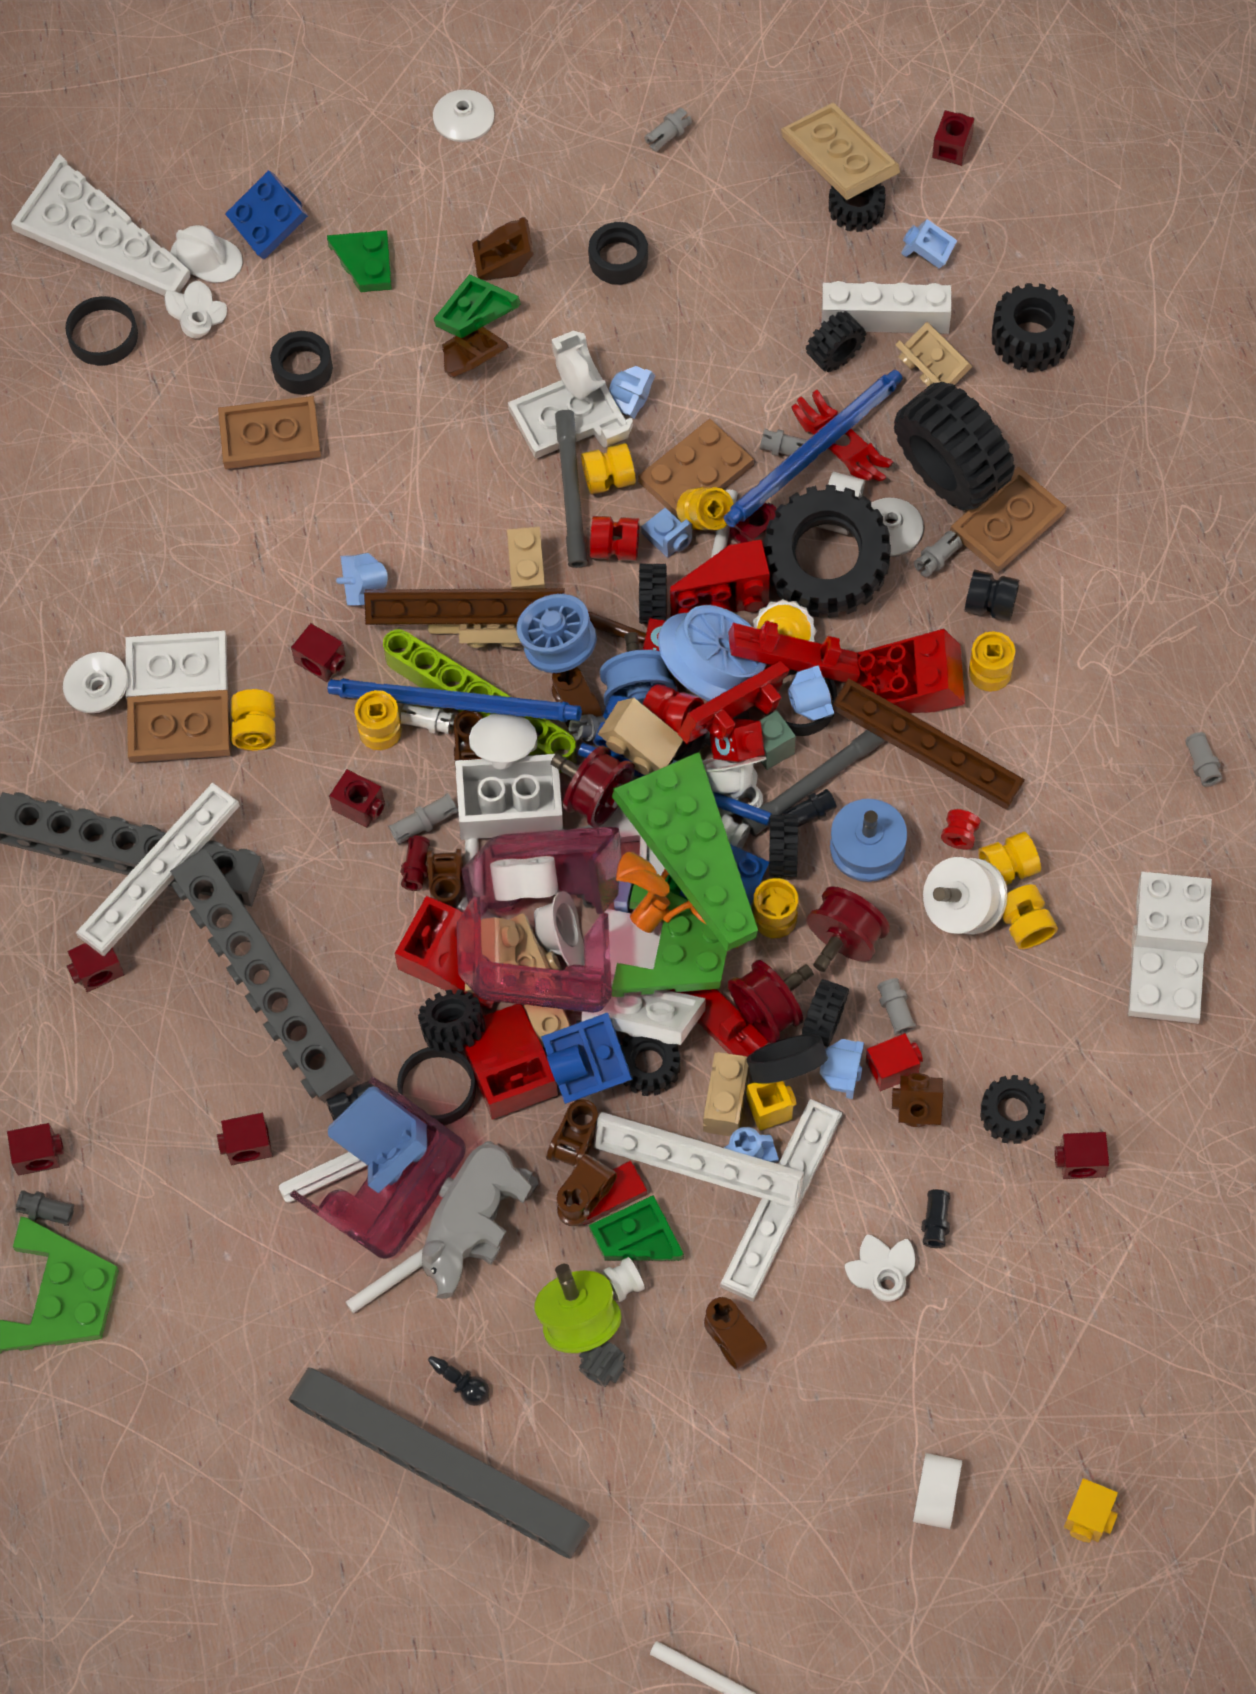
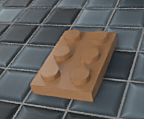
(269, 432)
(700, 460)
(1008, 520)
(178, 726)

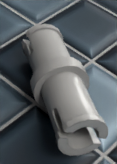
(423, 819)

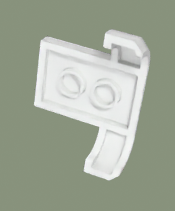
(593, 415)

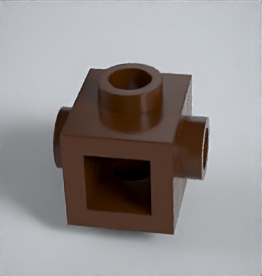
(919, 1100)

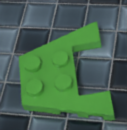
(686, 956)
(71, 1296)

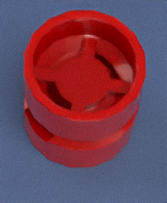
(602, 538)
(671, 705)

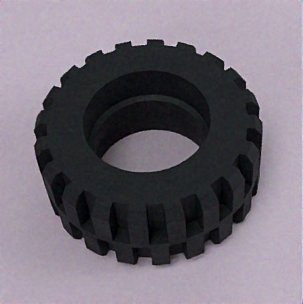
(954, 445)
(830, 508)

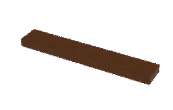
(450, 605)
(927, 744)

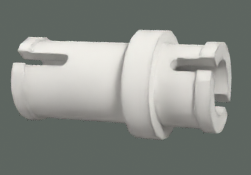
(433, 720)

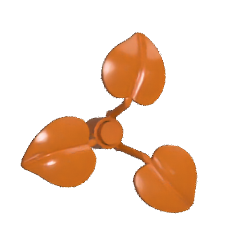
(655, 904)

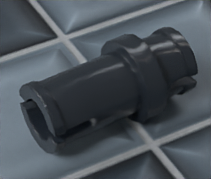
(813, 808)
(936, 1225)

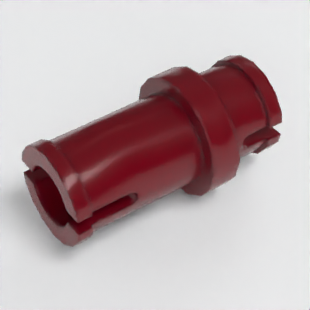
(415, 867)

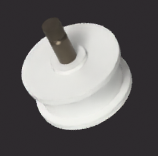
(965, 895)

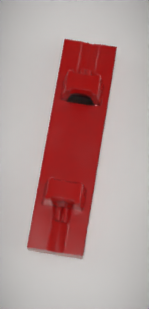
(797, 654)
(717, 713)
(727, 1024)

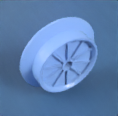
(699, 653)

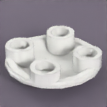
(503, 739)

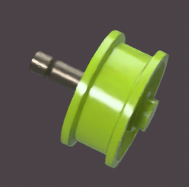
(577, 1310)

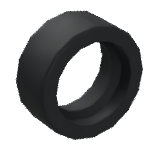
(613, 233)
(297, 342)

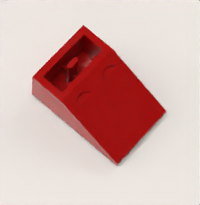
(730, 579)
(916, 672)
(431, 948)
(510, 1063)

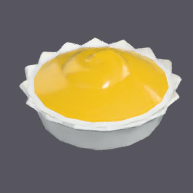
(791, 619)

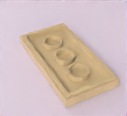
(840, 151)

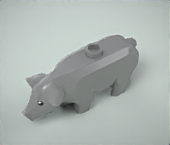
(466, 1214)

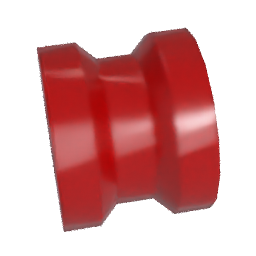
(960, 829)

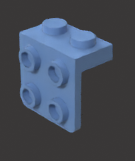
(380, 1136)

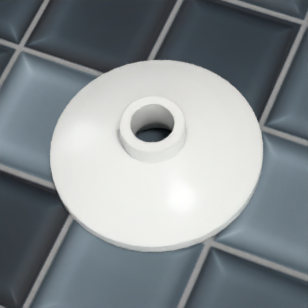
(466, 124)
(907, 530)
(87, 675)

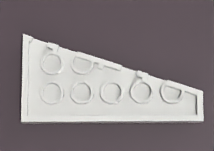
(91, 227)

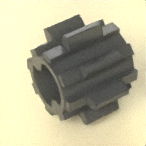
(602, 1364)

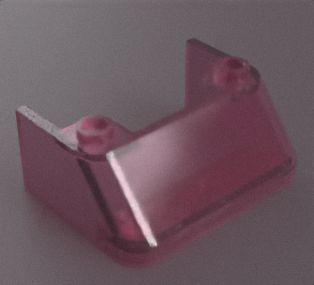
(583, 863)
(574, 988)
(389, 1217)

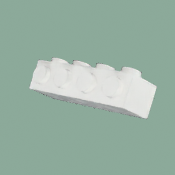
(890, 306)

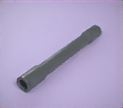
(575, 537)
(856, 749)

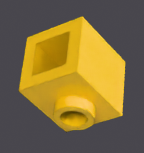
(770, 1103)
(1091, 1512)

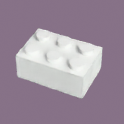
(508, 799)

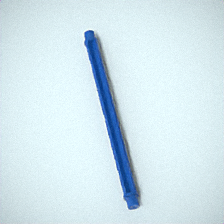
(812, 448)
(460, 700)

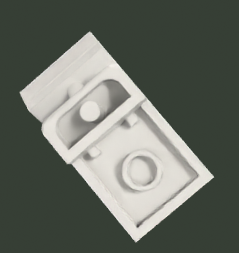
(1169, 947)

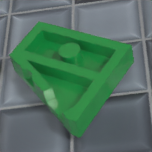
(364, 258)
(474, 306)
(637, 1233)

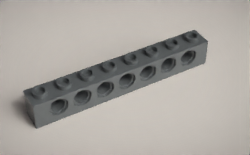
(107, 851)
(203, 871)

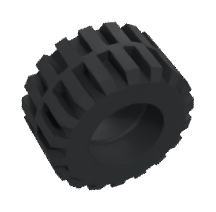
(1034, 306)

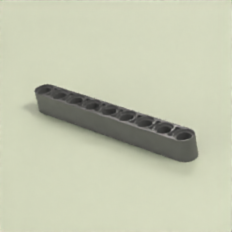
(439, 1463)

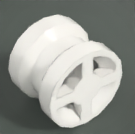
(736, 833)
(624, 1279)

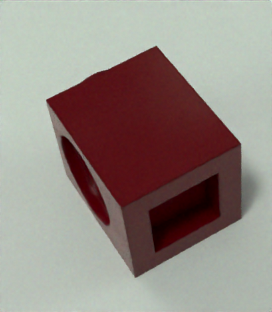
(950, 147)
(747, 532)
(319, 652)
(353, 786)
(92, 967)
(245, 1139)
(34, 1149)
(1083, 1155)

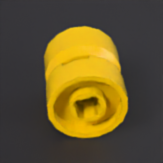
(608, 468)
(704, 507)
(991, 661)
(253, 719)
(378, 720)
(1014, 858)
(775, 908)
(1028, 920)

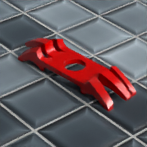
(850, 454)

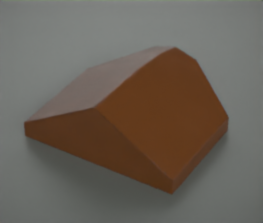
(503, 251)
(471, 351)

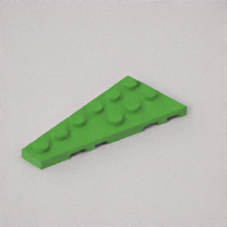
(686, 833)

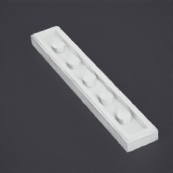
(153, 871)
(698, 1159)
(772, 1218)

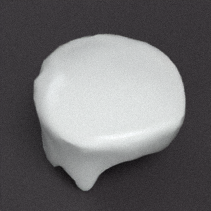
(576, 373)

